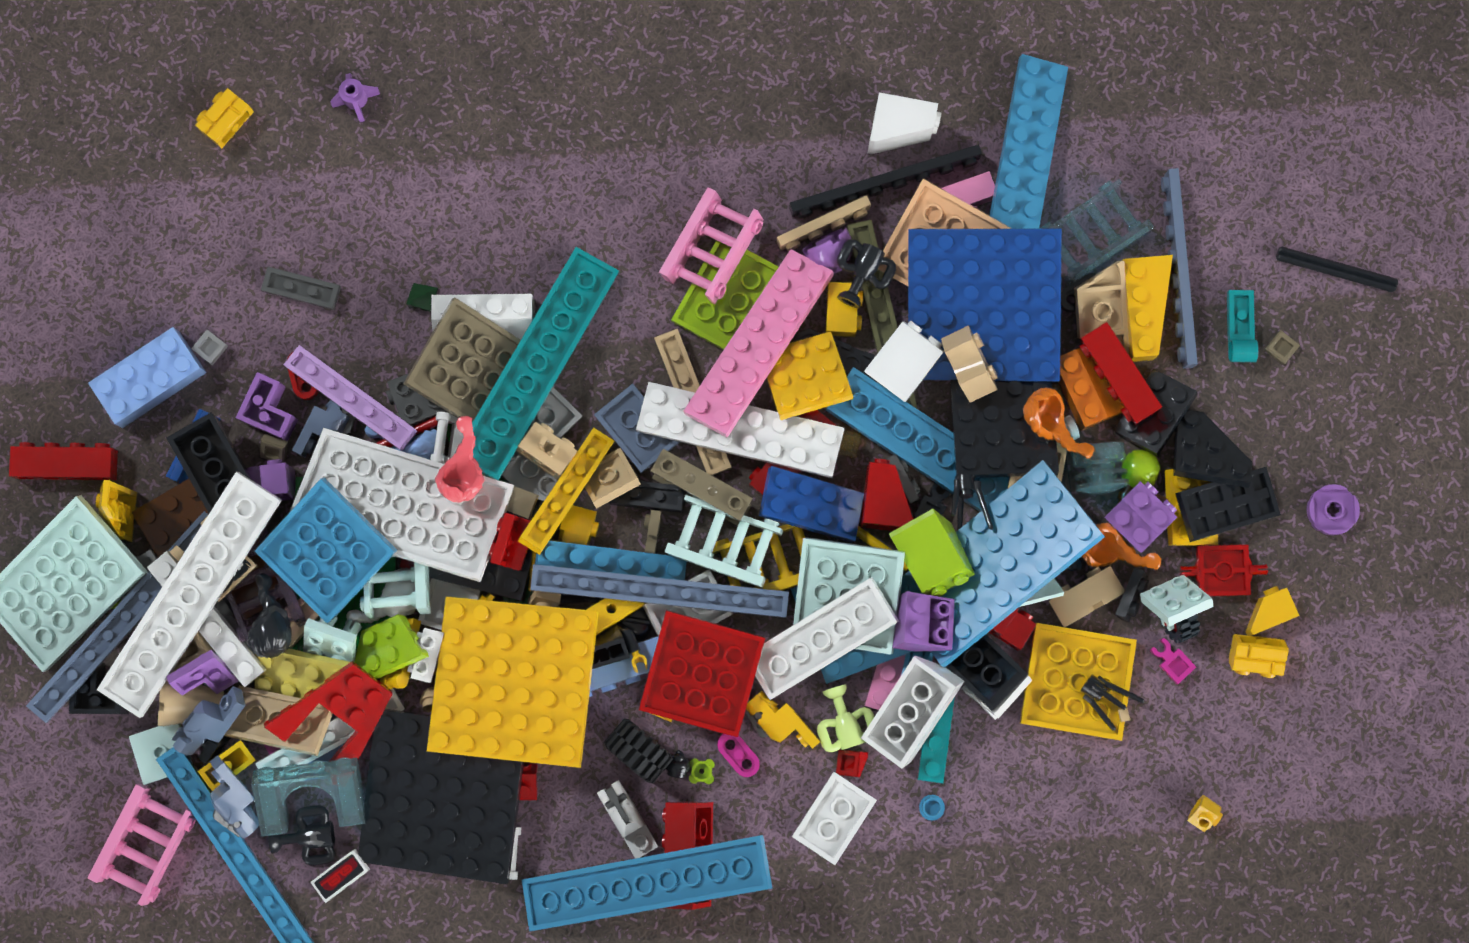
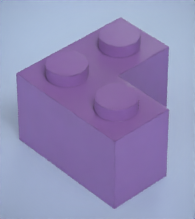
(260, 408)
(276, 478)

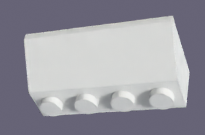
(508, 311)
(912, 710)

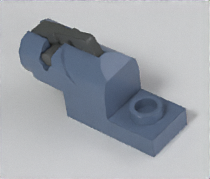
(333, 418)
(232, 801)

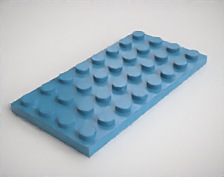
(1032, 541)

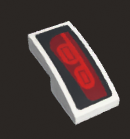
(340, 876)

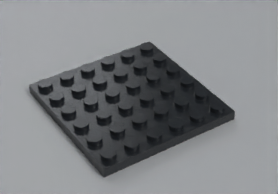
(436, 807)

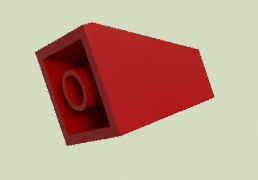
(884, 498)

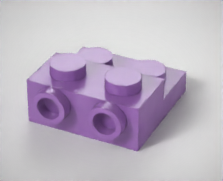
(1141, 516)

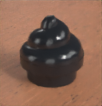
(679, 766)

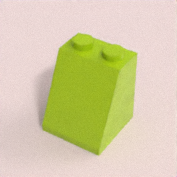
(933, 553)

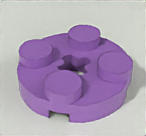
(1342, 499)

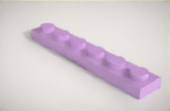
(350, 398)

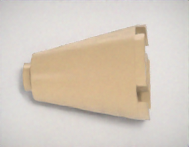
(176, 707)

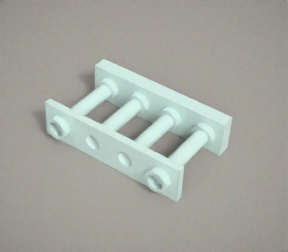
(729, 565)
(418, 599)

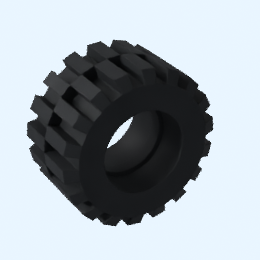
(638, 751)

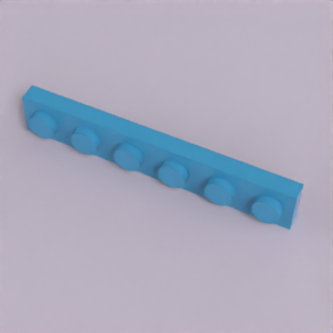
(611, 560)

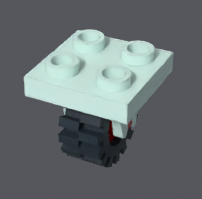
(1177, 606)

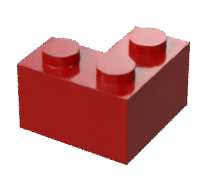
(1014, 629)

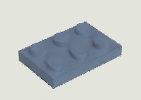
(620, 421)

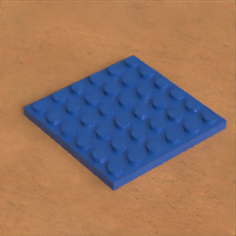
(996, 284)

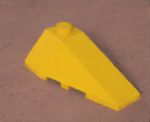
(116, 507)

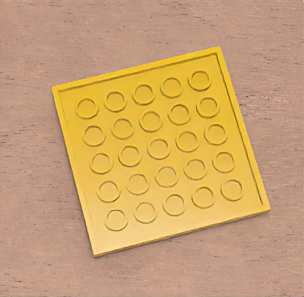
(513, 681)

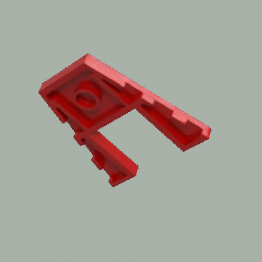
(347, 694)

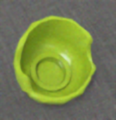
(1141, 467)

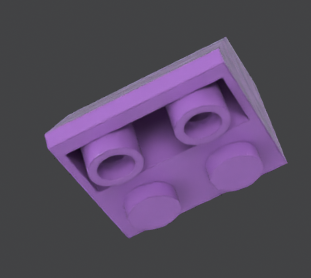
(924, 623)

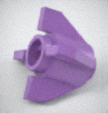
(354, 100)

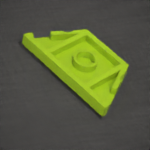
(388, 647)

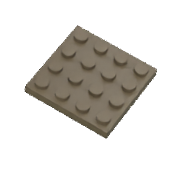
(461, 360)

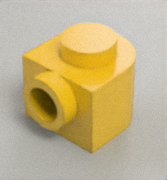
(1205, 813)

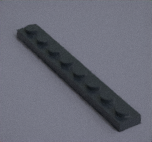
(895, 179)

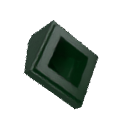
(421, 297)

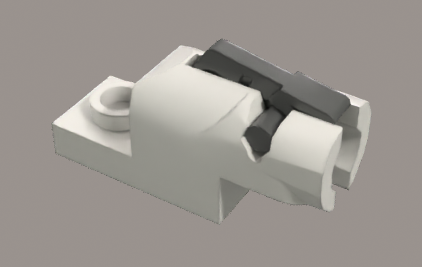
(627, 820)

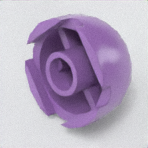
(827, 249)

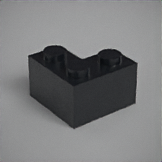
(91, 701)

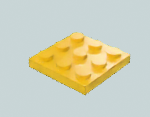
(808, 377)

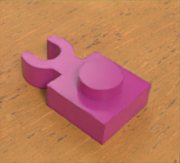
(1175, 663)

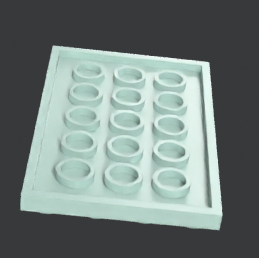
(65, 583)

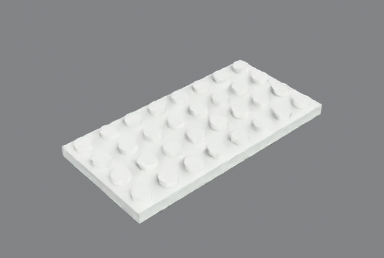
(405, 506)

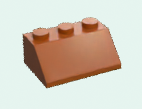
(1085, 391)

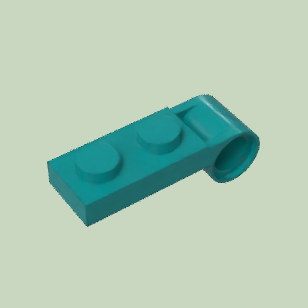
(1241, 326)

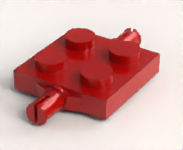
(1224, 570)

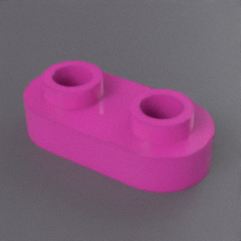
(738, 754)

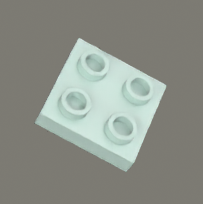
(330, 641)

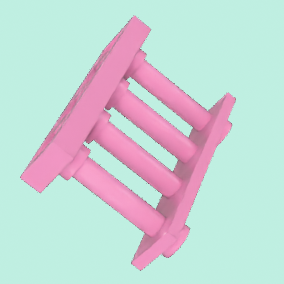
(699, 226)
(117, 846)

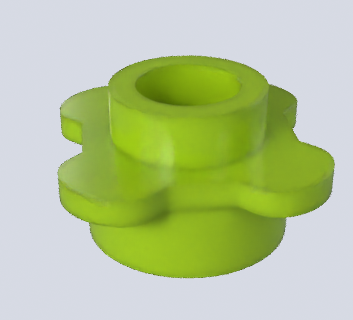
(707, 766)

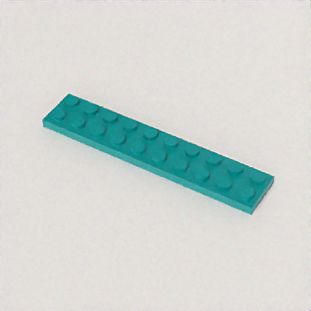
(539, 360)

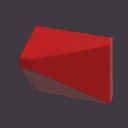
(851, 762)

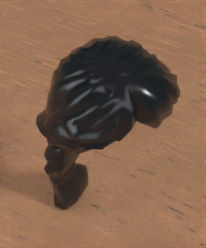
(272, 628)

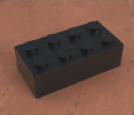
(207, 457)

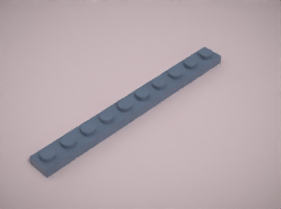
(659, 591)
(103, 640)

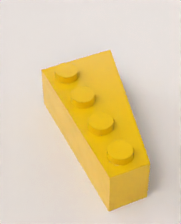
(1146, 303)

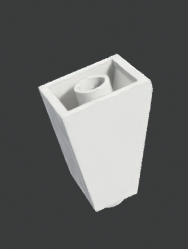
(902, 122)
(905, 360)

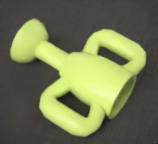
(845, 724)

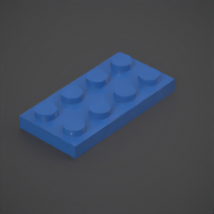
(811, 504)

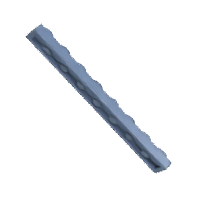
(1180, 279)

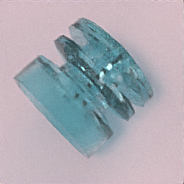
(1101, 470)

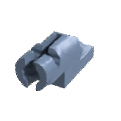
(208, 722)

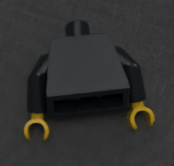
(616, 645)

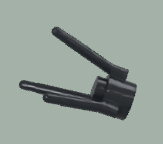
(963, 489)
(1096, 688)

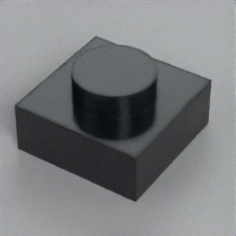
(212, 749)

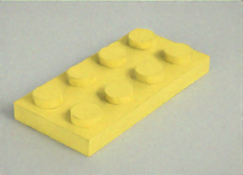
(296, 672)

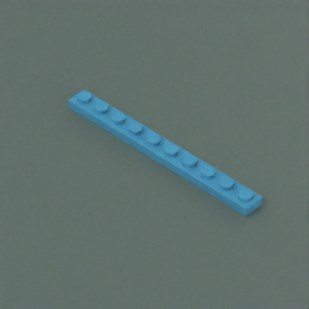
(233, 850)

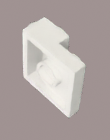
(424, 669)

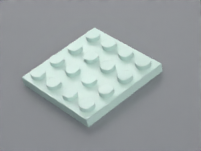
(835, 568)

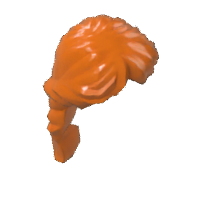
(1046, 417)
(1115, 548)

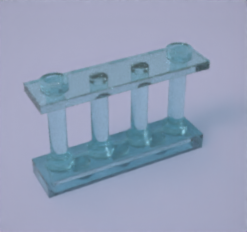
(1116, 242)

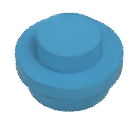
(931, 807)

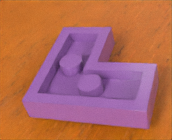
(205, 669)

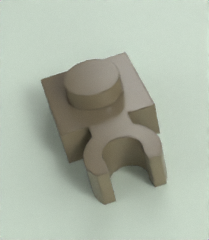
(652, 523)

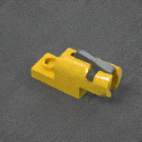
(778, 723)

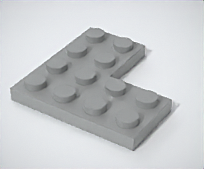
(524, 474)

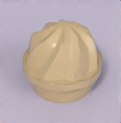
(427, 699)

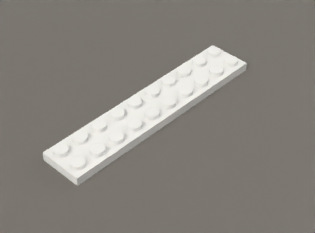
(189, 594)

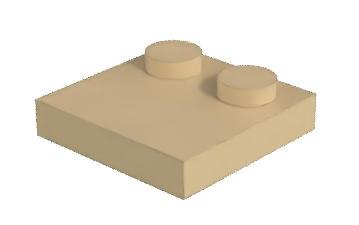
(611, 479)

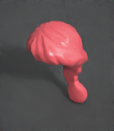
(461, 475)

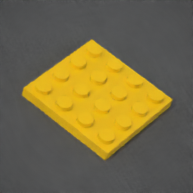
(1060, 667)

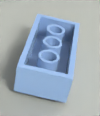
(147, 377)

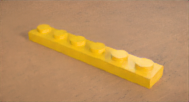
(566, 491)

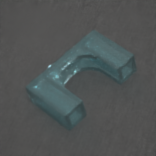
(337, 777)

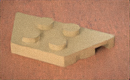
(1103, 301)

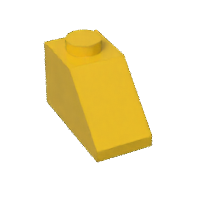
(1271, 610)
(235, 757)

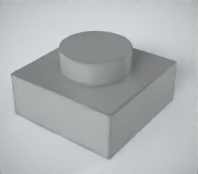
(209, 347)

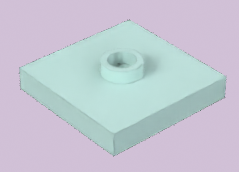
(148, 747)

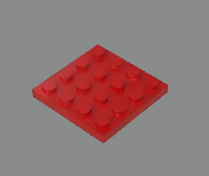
(702, 673)

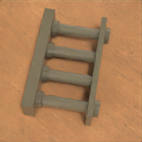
(678, 472)

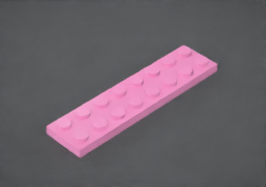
(758, 343)

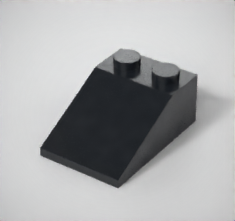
(988, 672)

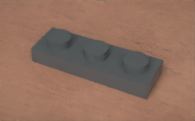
(301, 288)

